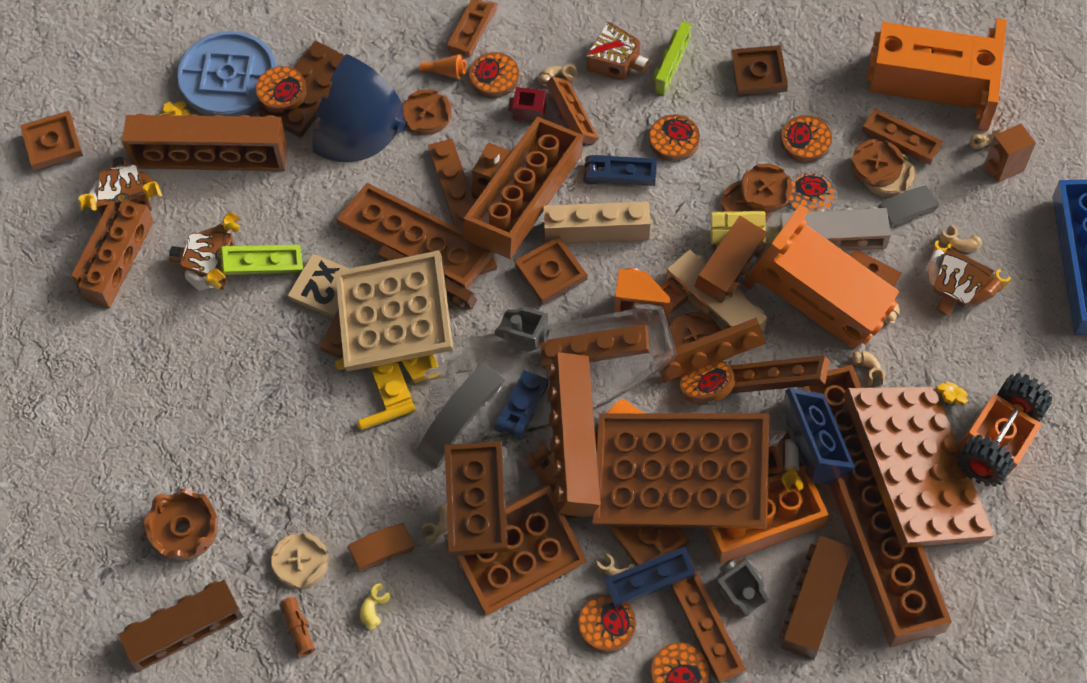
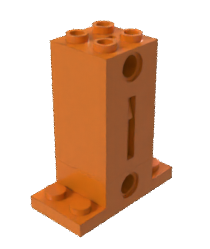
(939, 66)
(824, 282)

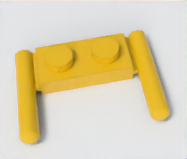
(392, 391)

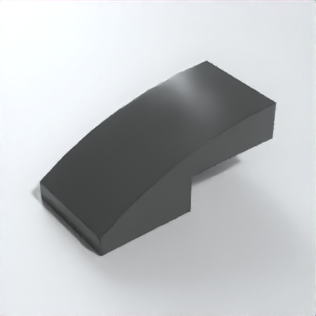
(907, 205)

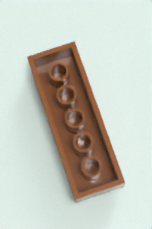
(205, 142)
(522, 187)

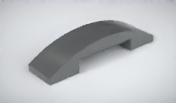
(459, 412)

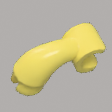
(367, 610)

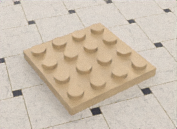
(393, 311)

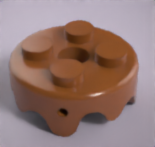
(173, 509)

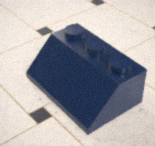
(816, 435)

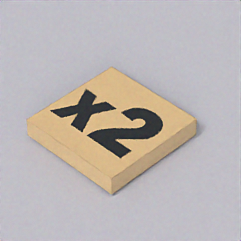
(317, 286)

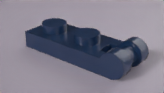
(620, 170)
(522, 404)

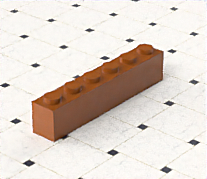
(573, 435)

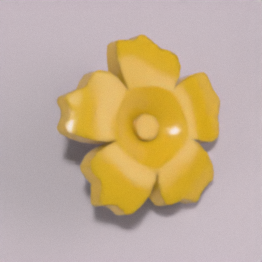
(180, 109)
(952, 393)

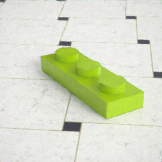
(671, 58)
(261, 259)

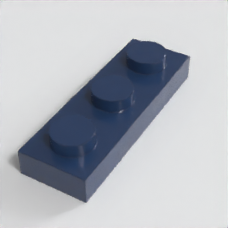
(650, 577)

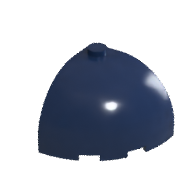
(357, 115)

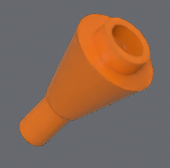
(450, 66)

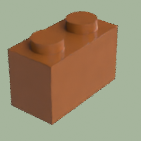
(1009, 153)

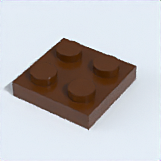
(759, 70)

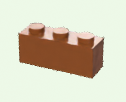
(731, 260)

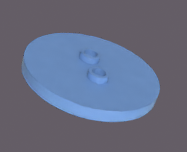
(222, 73)

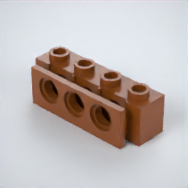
(115, 251)

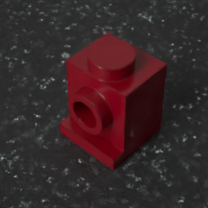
(527, 104)

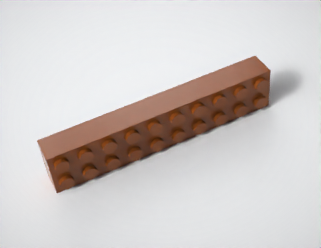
(896, 576)

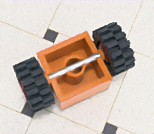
(1003, 430)

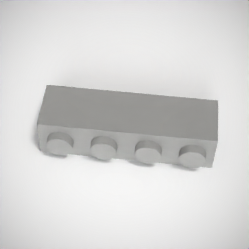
(849, 228)

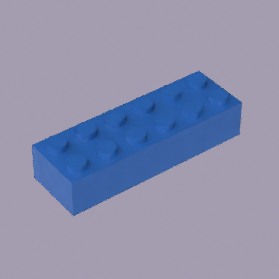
(1071, 221)

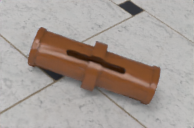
(297, 627)

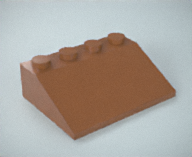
(538, 552)

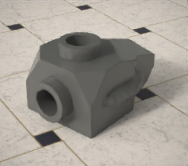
(524, 328)
(741, 585)

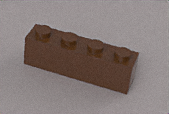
(816, 598)
(180, 625)

